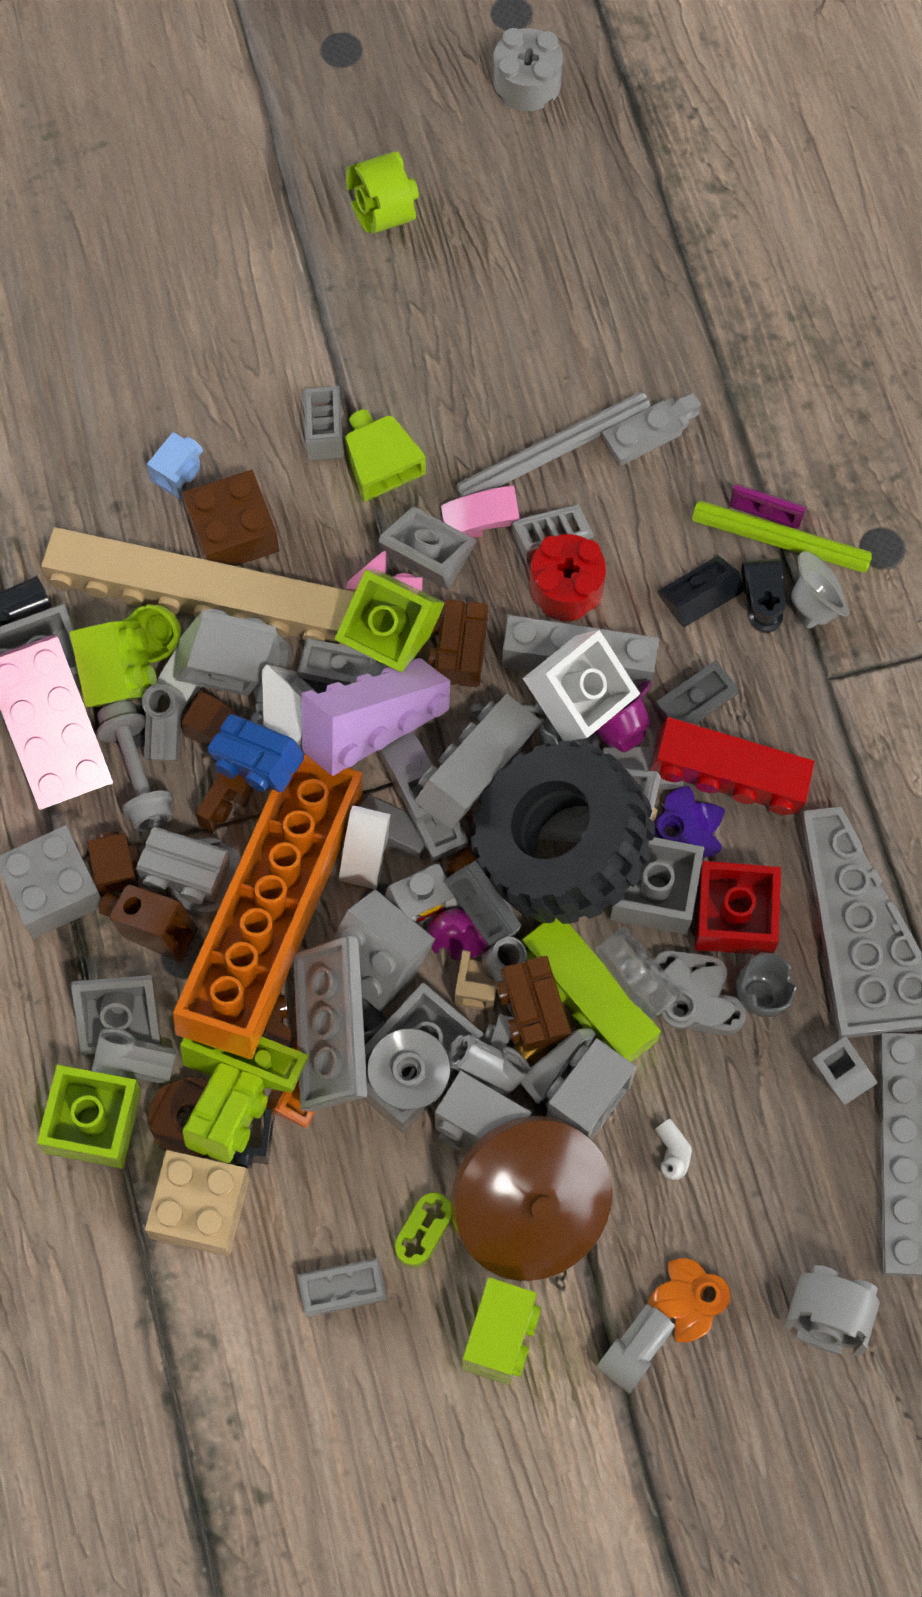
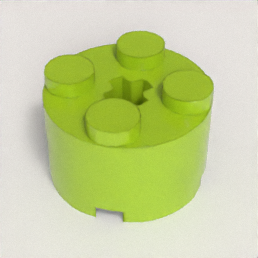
(382, 192)

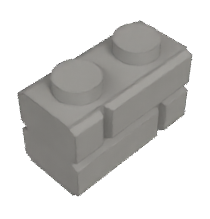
(183, 865)

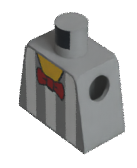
(422, 895)

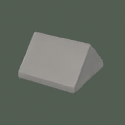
(427, 546)
(118, 1004)

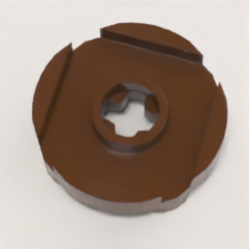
(165, 1113)

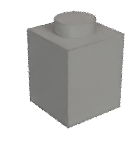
(845, 1070)

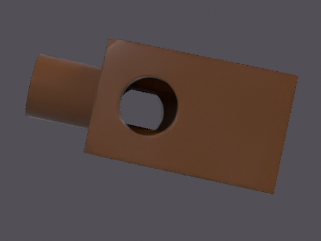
(150, 921)

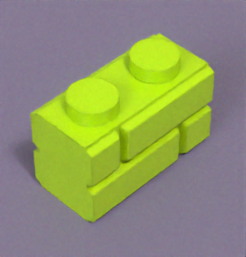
(224, 1113)

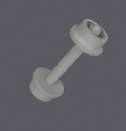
(120, 723)

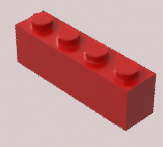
(731, 766)

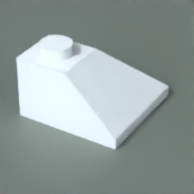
(283, 701)

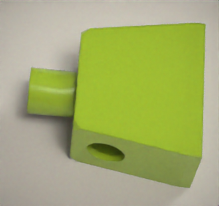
(381, 454)

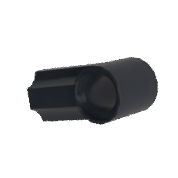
(23, 601)

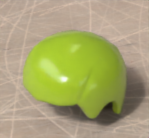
(161, 628)

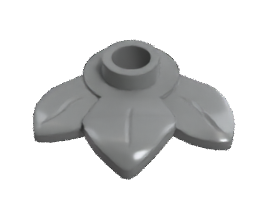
(699, 995)

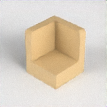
(473, 986)

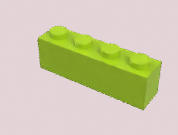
(592, 991)

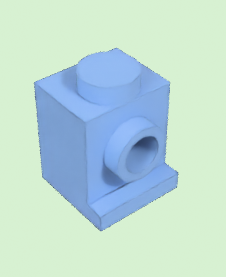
(175, 464)

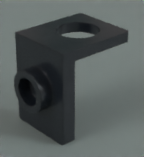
(254, 1154)

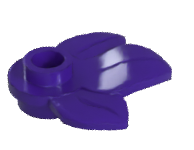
(692, 820)

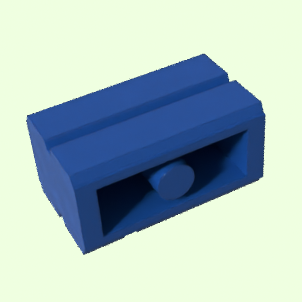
(255, 753)

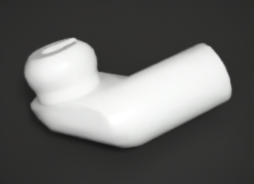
(677, 1152)

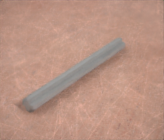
(553, 446)

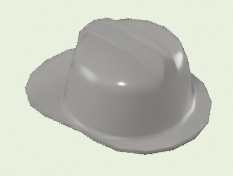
(817, 592)

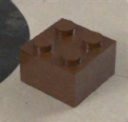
(231, 520)

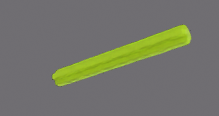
(781, 536)

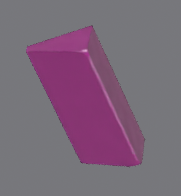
(767, 506)

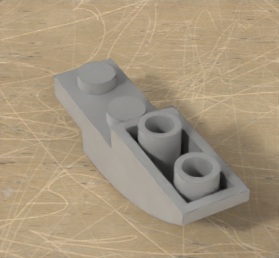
(406, 765)

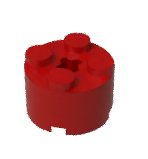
(573, 558)

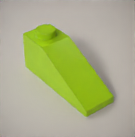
(272, 1062)

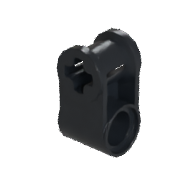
(764, 589)

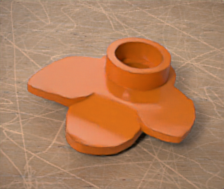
(684, 1301)

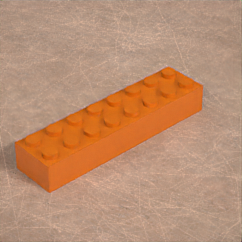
(267, 910)

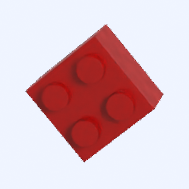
(737, 908)

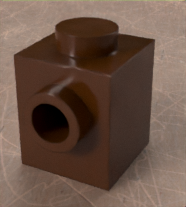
(113, 862)

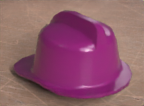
(628, 725)

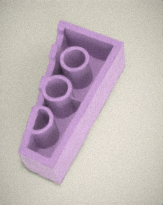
(370, 714)

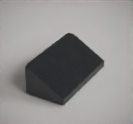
(701, 590)

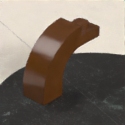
(202, 725)

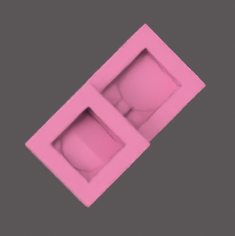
(482, 511)

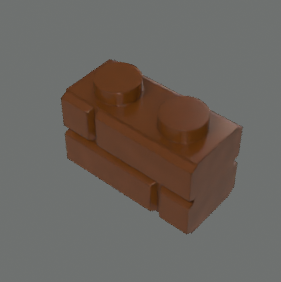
(460, 642)
(534, 1004)

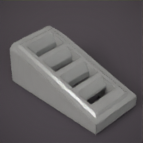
(327, 443)
(535, 524)
(555, 1064)

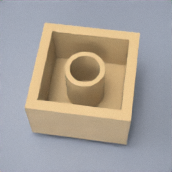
(197, 1203)

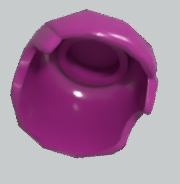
(455, 933)

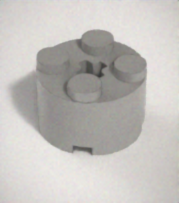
(527, 68)
(833, 1311)

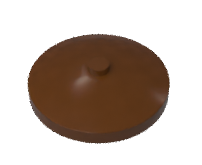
(531, 1198)

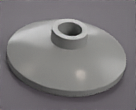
(403, 1050)

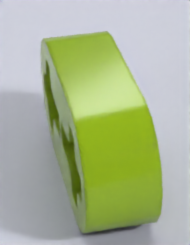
(431, 1235)

